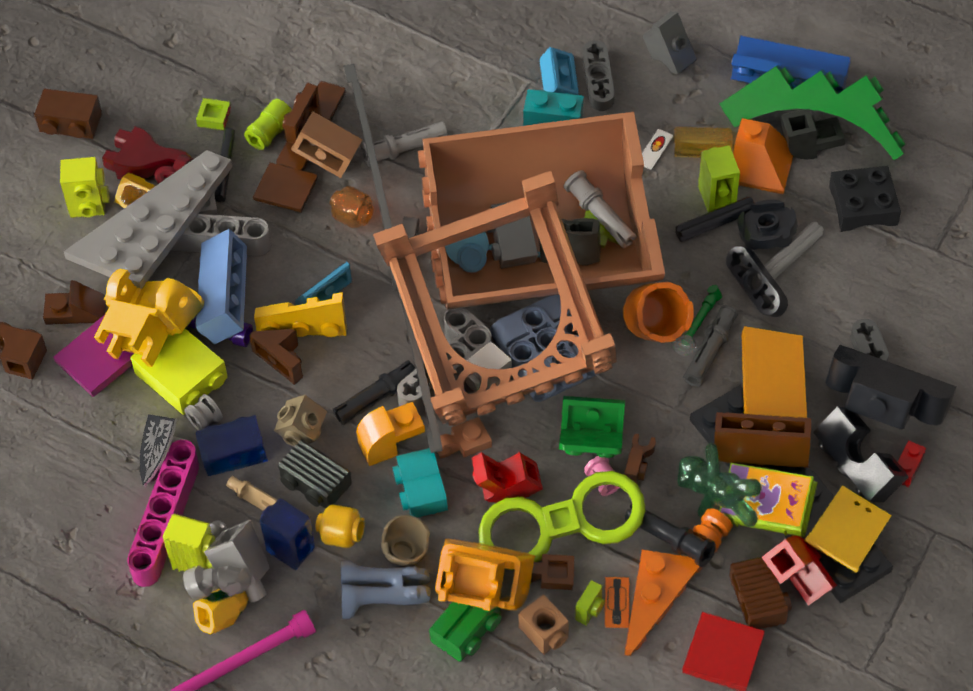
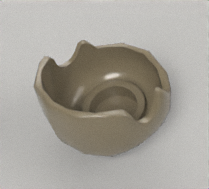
(405, 540)

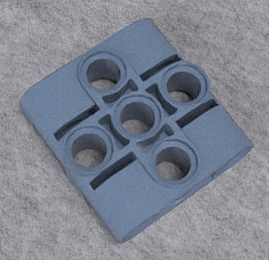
(521, 339)

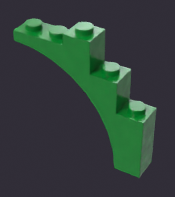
(819, 93)

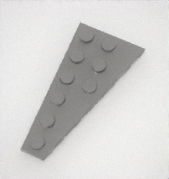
(152, 224)

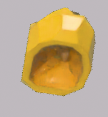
(130, 189)

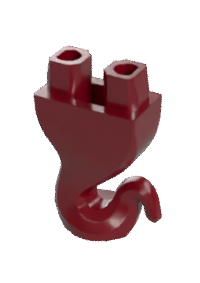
(143, 156)

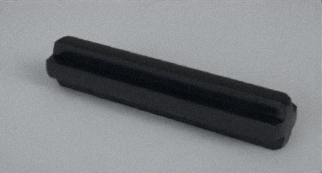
(713, 219)

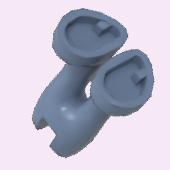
(404, 587)

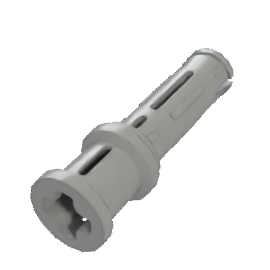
(391, 146)
(592, 199)

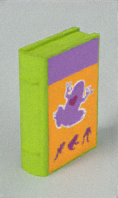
(783, 503)

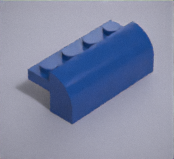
(759, 56)

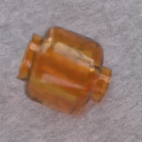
(351, 207)

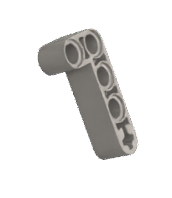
(462, 341)

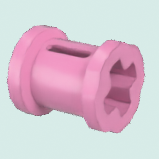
(600, 464)

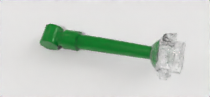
(686, 344)

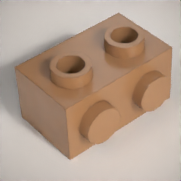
(326, 144)

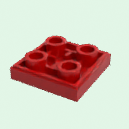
(723, 652)

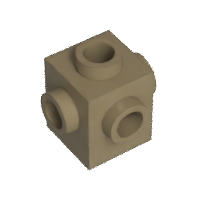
(300, 420)

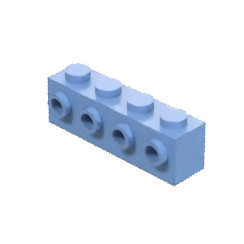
(222, 286)

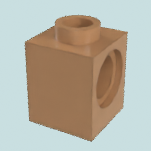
(539, 613)

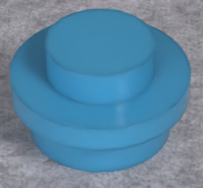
(471, 257)

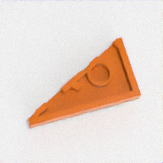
(658, 583)

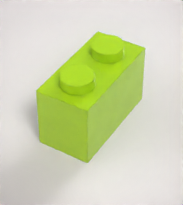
(718, 177)

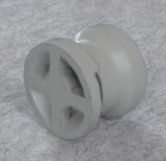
(203, 412)

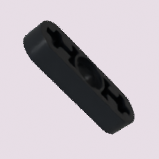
(768, 285)

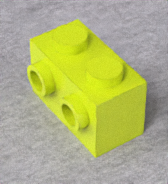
(83, 187)

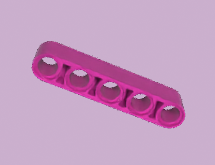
(162, 499)

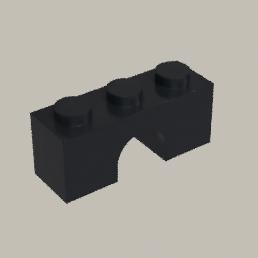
(842, 438)

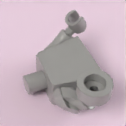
(237, 564)

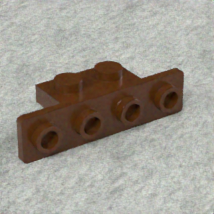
(319, 99)

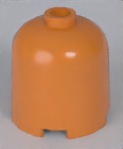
(658, 312)

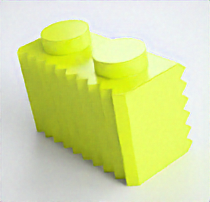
(186, 542)

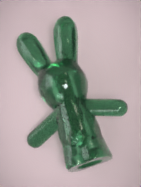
(718, 488)

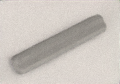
(789, 254)

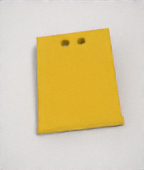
(848, 529)

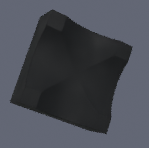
(864, 197)

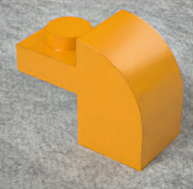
(383, 429)

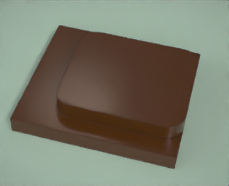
(285, 187)

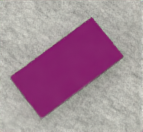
(90, 362)

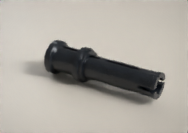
(681, 539)

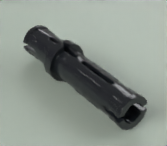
(380, 389)

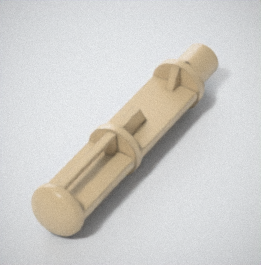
(250, 493)

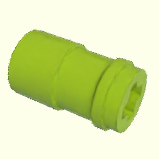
(267, 124)

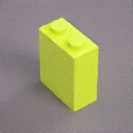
(182, 370)

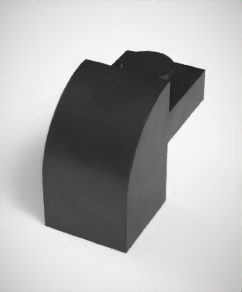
(809, 136)

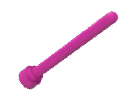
(299, 626)

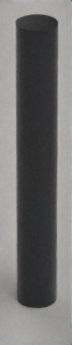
(226, 151)

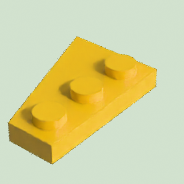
(313, 318)

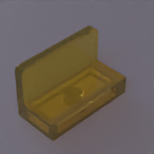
(694, 140)

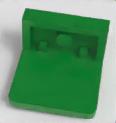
(592, 426)

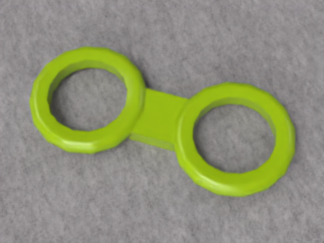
(567, 516)

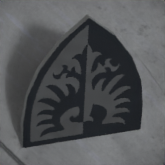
(155, 445)

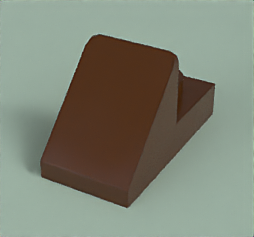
(76, 307)
(277, 350)

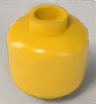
(340, 526)

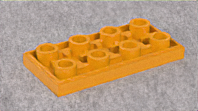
(773, 373)

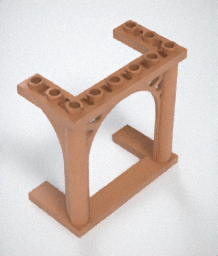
(595, 349)

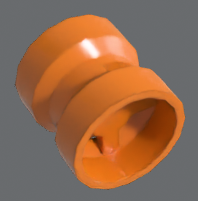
(713, 526)

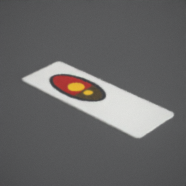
(655, 148)

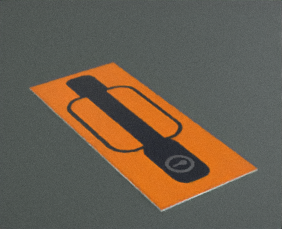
(616, 602)

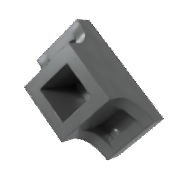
(670, 43)

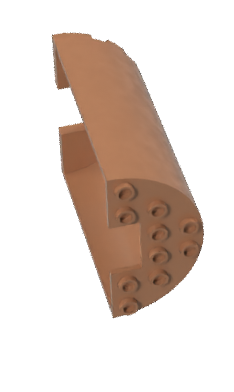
(487, 169)

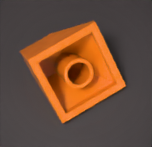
(762, 156)

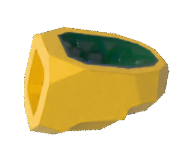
(219, 610)

